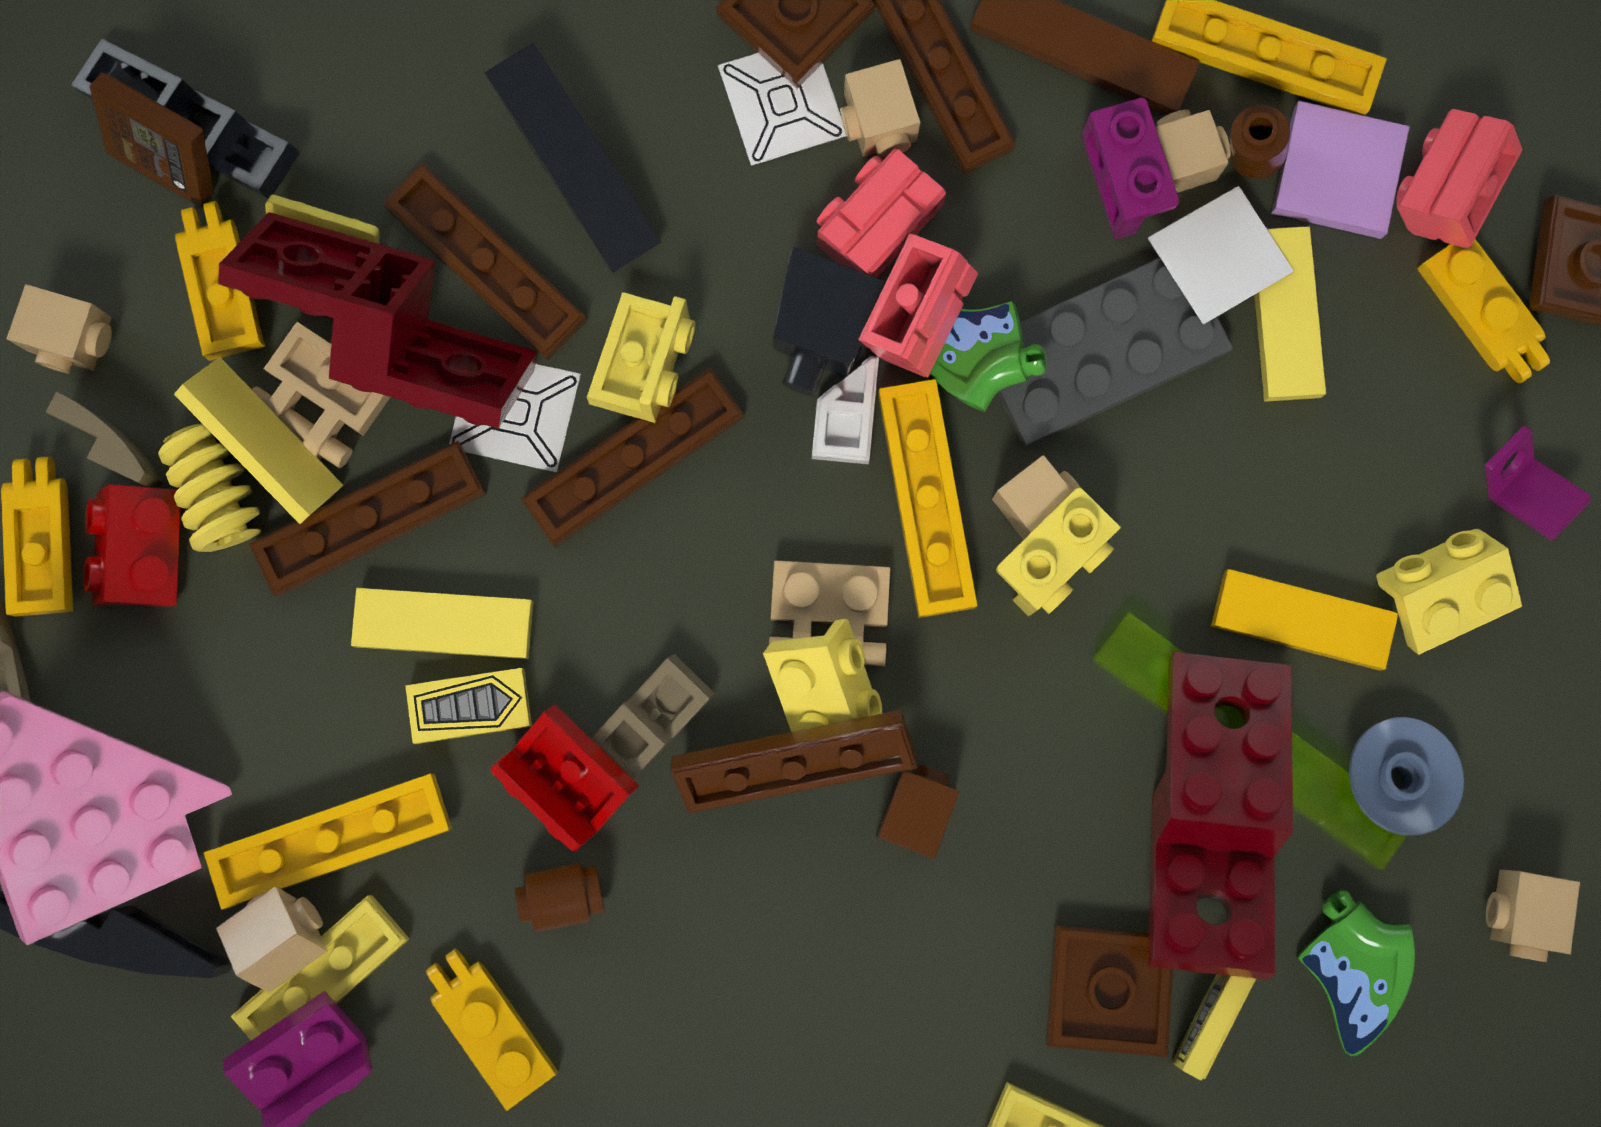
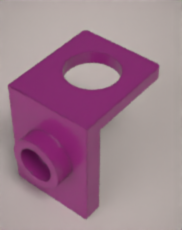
(1532, 489)

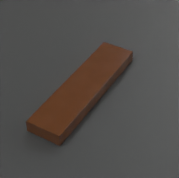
(1089, 49)
(947, 81)
(485, 262)
(632, 459)
(367, 519)
(794, 761)

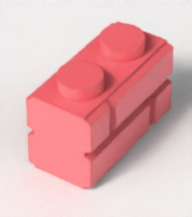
(1458, 177)
(880, 214)
(918, 305)

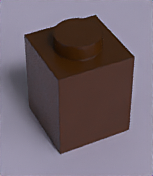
(919, 810)

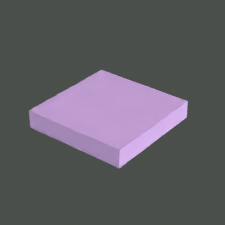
(1340, 170)

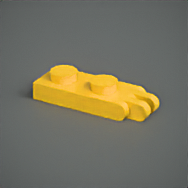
(1487, 309)
(222, 316)
(36, 540)
(489, 1030)

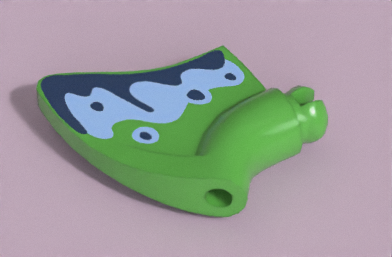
(986, 355)
(1361, 968)

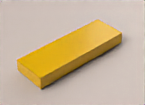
(1304, 620)

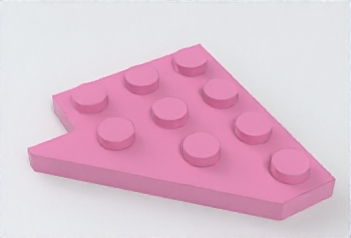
(87, 818)

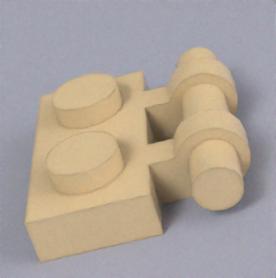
(303, 369)
(829, 593)

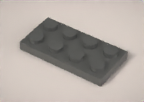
(1109, 351)

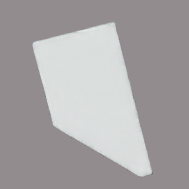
(846, 417)

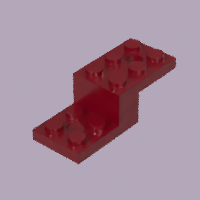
(379, 319)
(1221, 816)

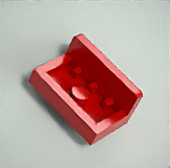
(133, 546)
(564, 778)

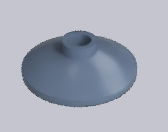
(1429, 770)

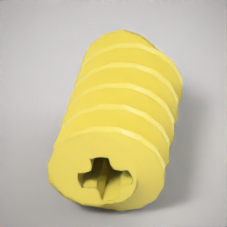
(207, 489)

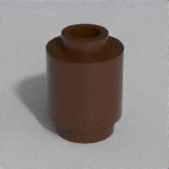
(1259, 141)
(559, 897)

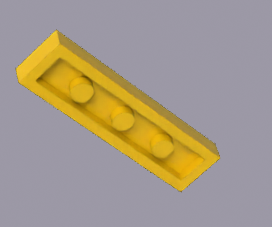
(1271, 53)
(927, 498)
(328, 840)

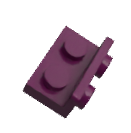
(1128, 165)
(300, 1063)

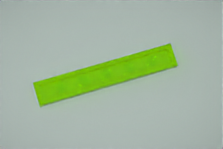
(1320, 786)

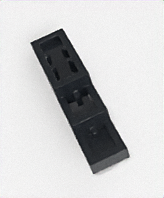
(232, 143)
(572, 157)
(129, 942)

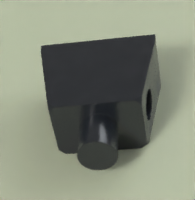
(822, 318)

